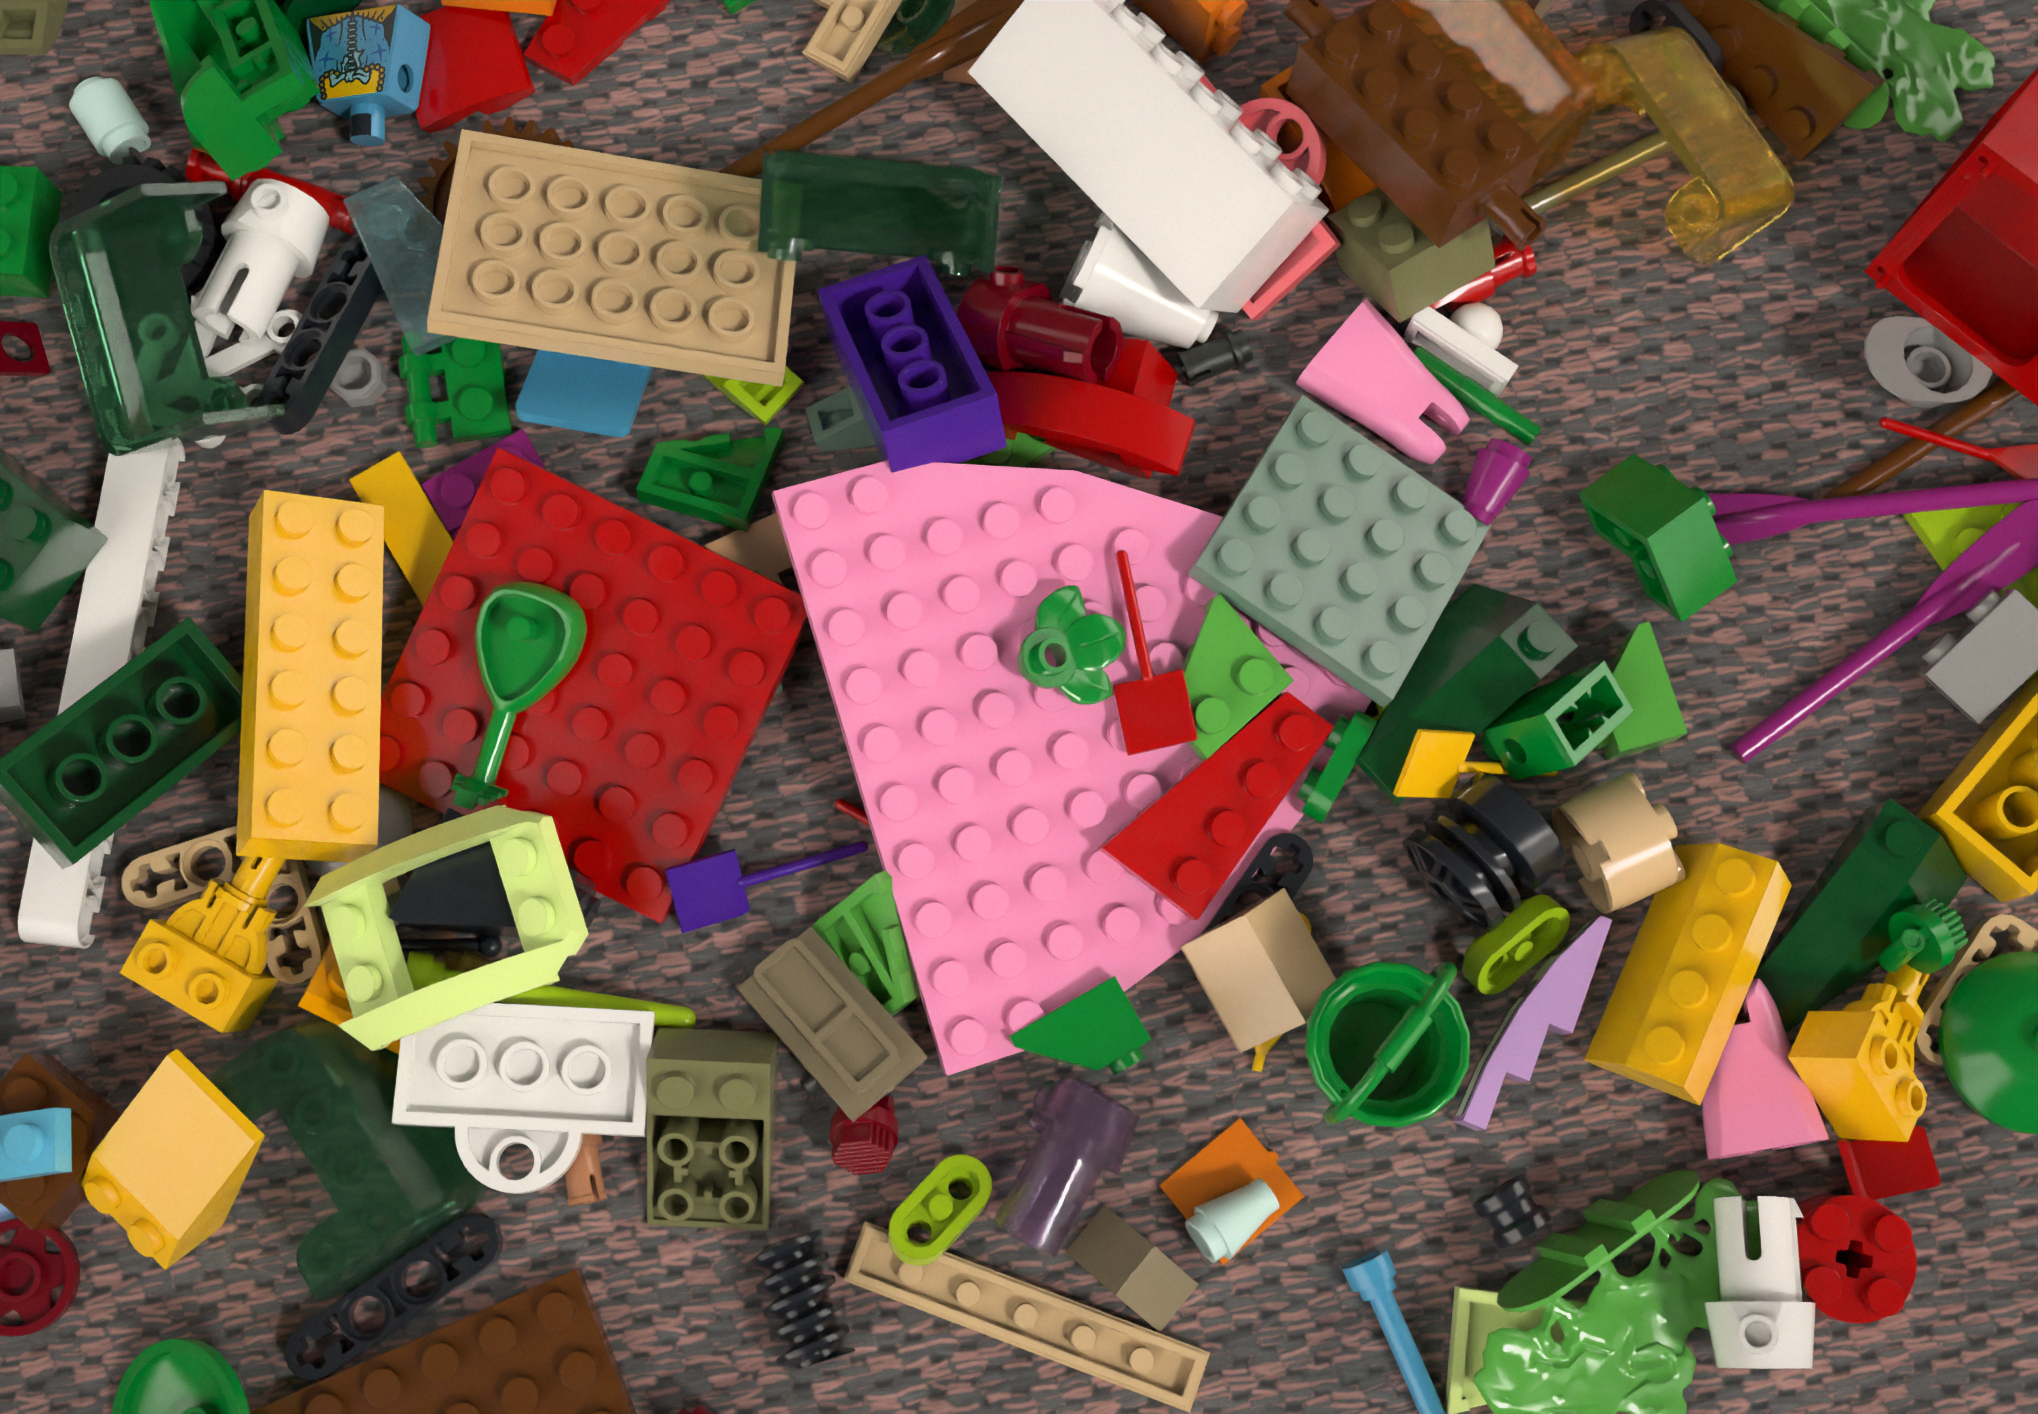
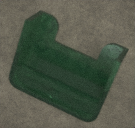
(384, 1178)

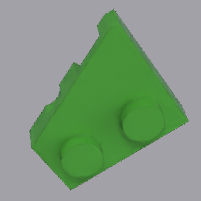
(1228, 676)
(871, 942)

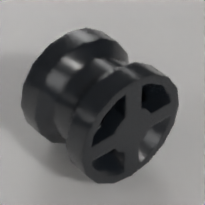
(1511, 1211)

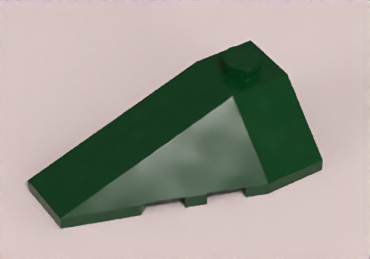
(1845, 917)

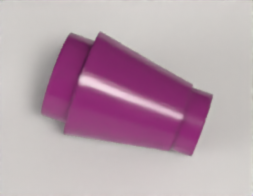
(1495, 479)

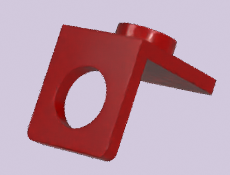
(1889, 1167)

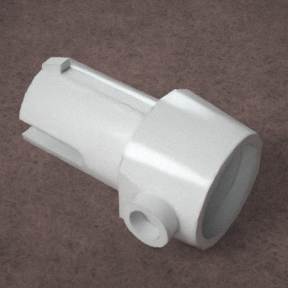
(269, 241)
(1761, 1302)

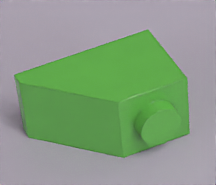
(1647, 687)

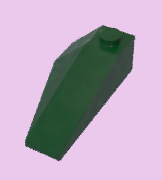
(1467, 674)

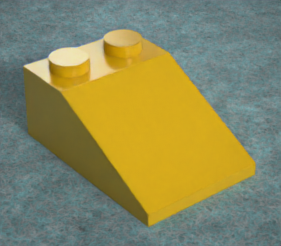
(172, 1162)

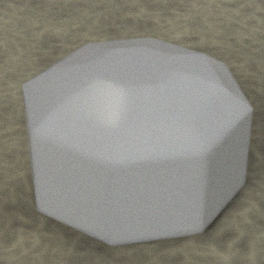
(360, 379)

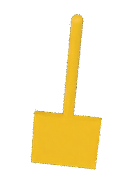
(1436, 764)

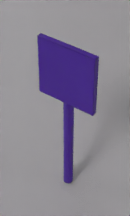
(714, 889)

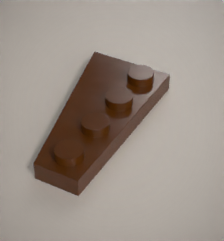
(1783, 73)

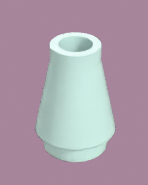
(1230, 1220)

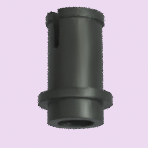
(1216, 357)

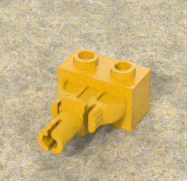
(213, 950)
(1864, 1060)

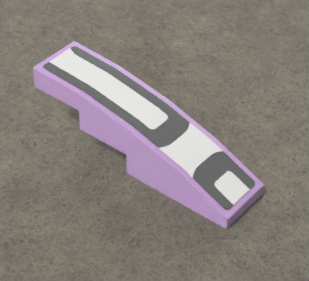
(1546, 1004)

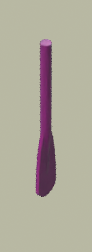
(1761, 516)
(1988, 564)

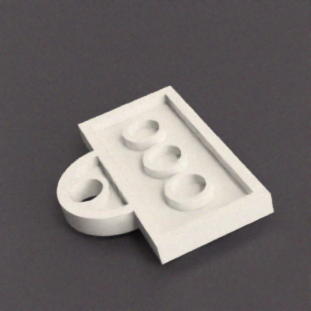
(529, 1081)

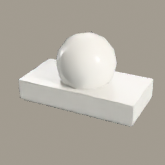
(1465, 342)

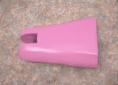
(1383, 386)
(1755, 1090)

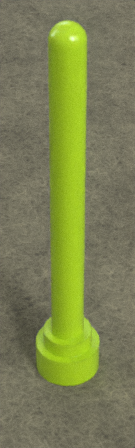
(425, 972)

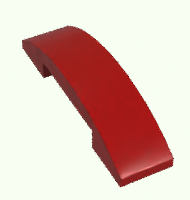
(1093, 417)

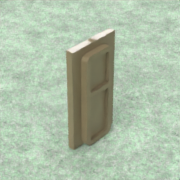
(831, 1023)

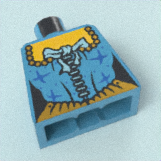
(369, 66)

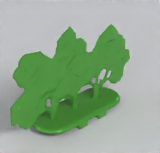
(1899, 36)
(1632, 1333)

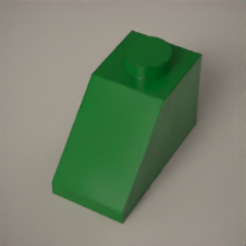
(1089, 1031)

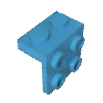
(582, 393)

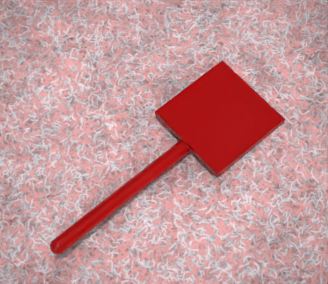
(1153, 709)

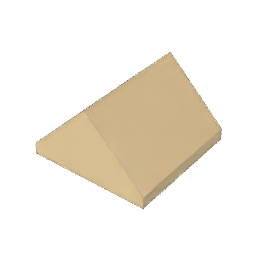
(1260, 970)

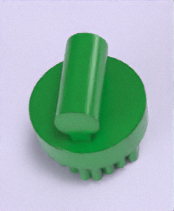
(1923, 937)

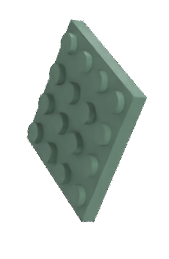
(1340, 551)

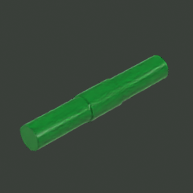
(1479, 398)

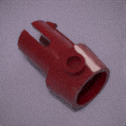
(1021, 326)

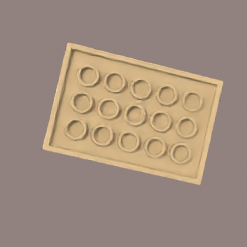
(610, 261)

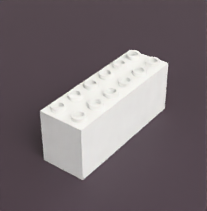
(1152, 145)

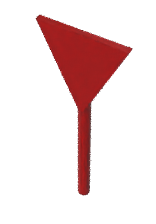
(2016, 460)

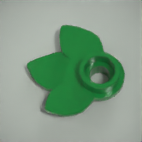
(1080, 647)

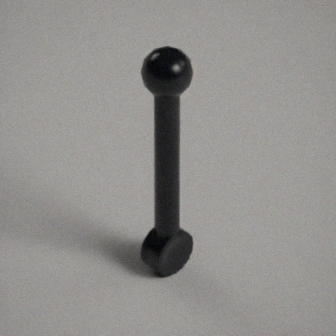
(488, 946)

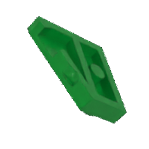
(711, 476)

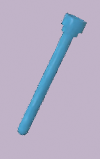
(1375, 1284)

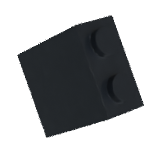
(467, 895)

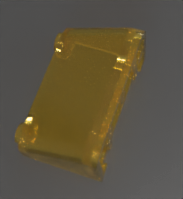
(1734, 171)

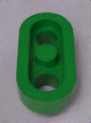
(1322, 787)

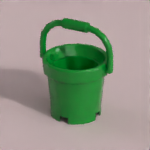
(1388, 1044)

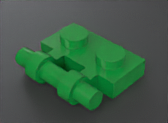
(475, 390)

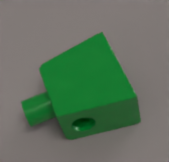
(1535, 742)

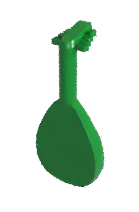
(524, 649)

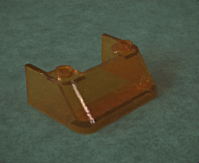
(1516, 65)

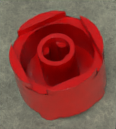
(1879, 1264)

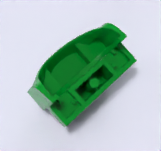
(234, 76)

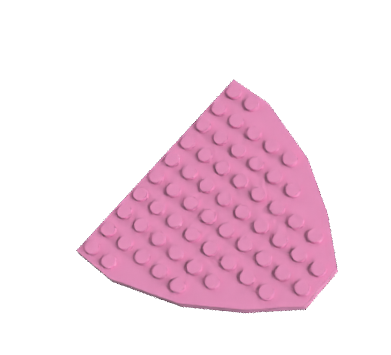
(970, 773)

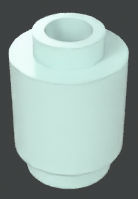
(109, 118)

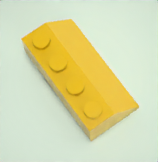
(1690, 970)

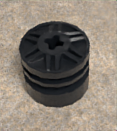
(1491, 845)

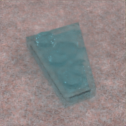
(404, 250)

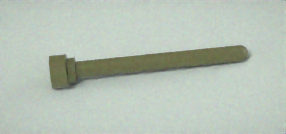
(1604, 169)

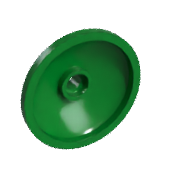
(1993, 1040)
(180, 1379)

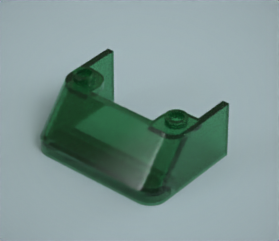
(877, 209)
(136, 322)

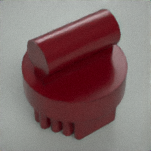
(867, 1142)

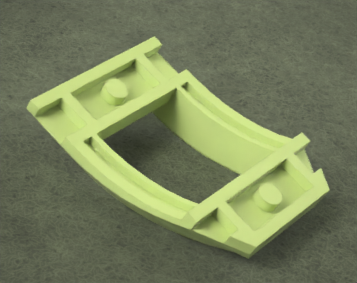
(370, 949)

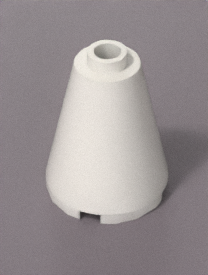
(1123, 283)

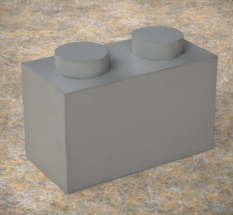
(1987, 656)

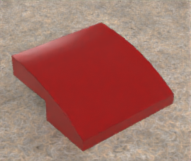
(470, 66)

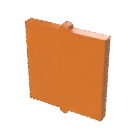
(1226, 1165)

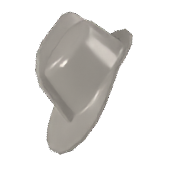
(1922, 363)

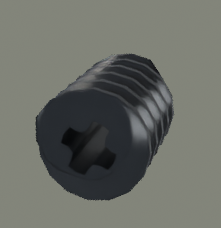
(800, 1301)

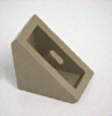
(1132, 1268)

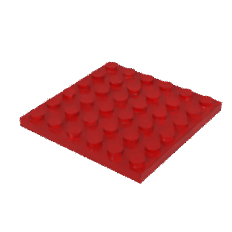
(648, 718)

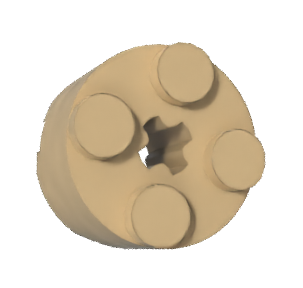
(1619, 843)

